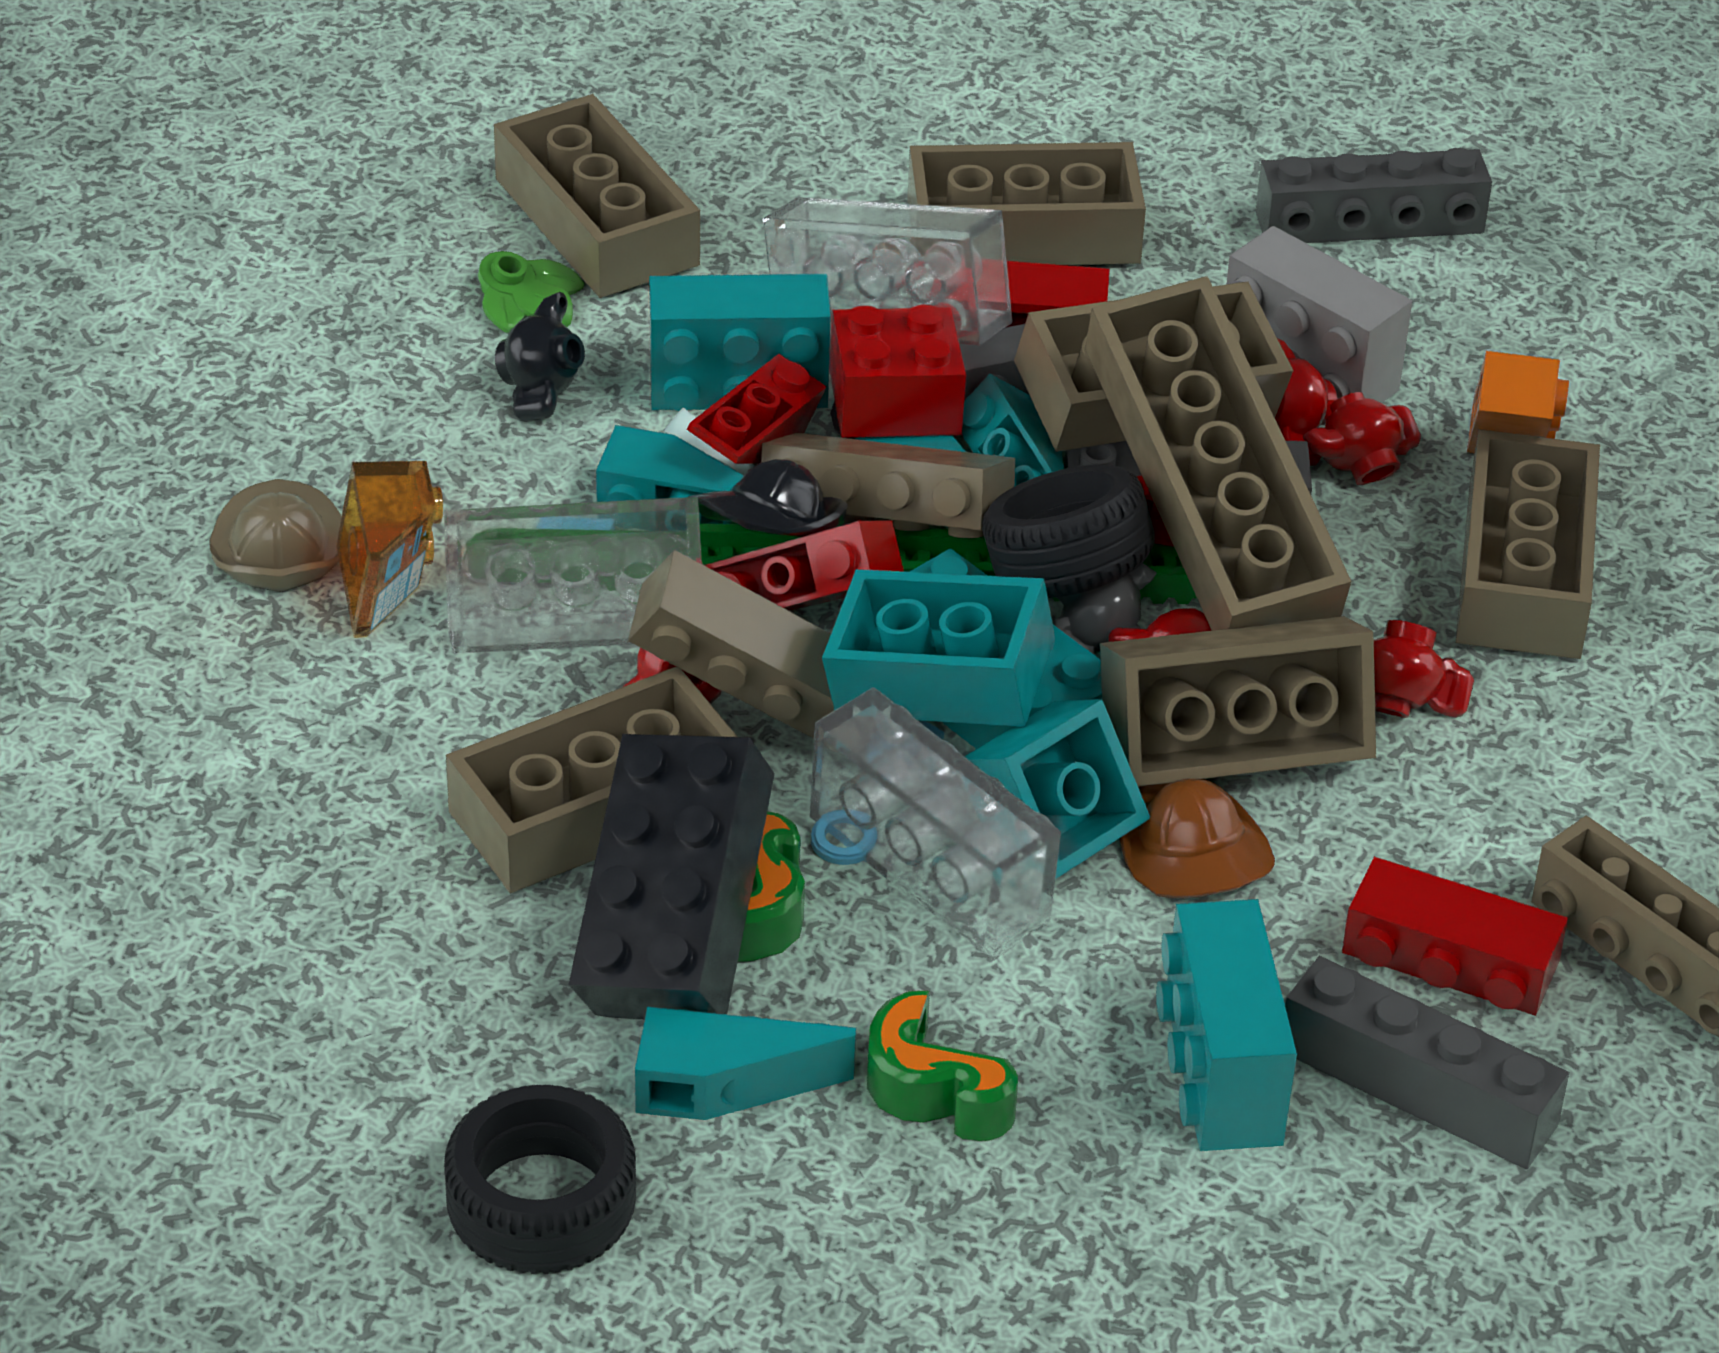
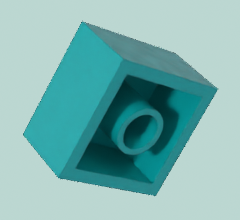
(1072, 773)

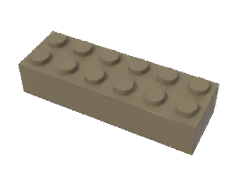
(1215, 459)

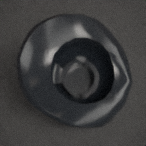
(775, 500)

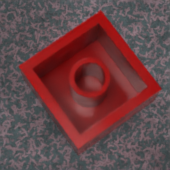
(897, 371)

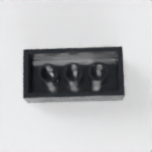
(672, 875)

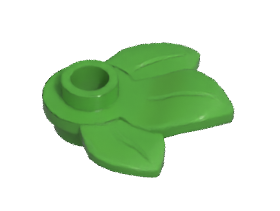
(518, 286)

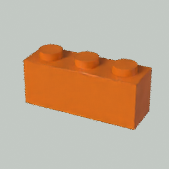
(1518, 396)

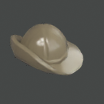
(276, 535)

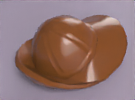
(1195, 842)

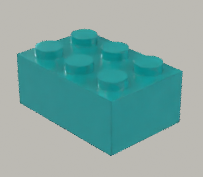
(725, 327)
(942, 644)
(1226, 1025)

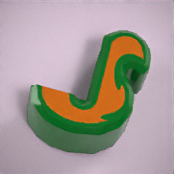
(777, 892)
(936, 1081)

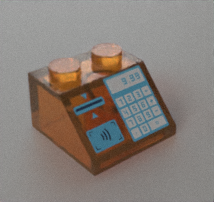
(385, 537)

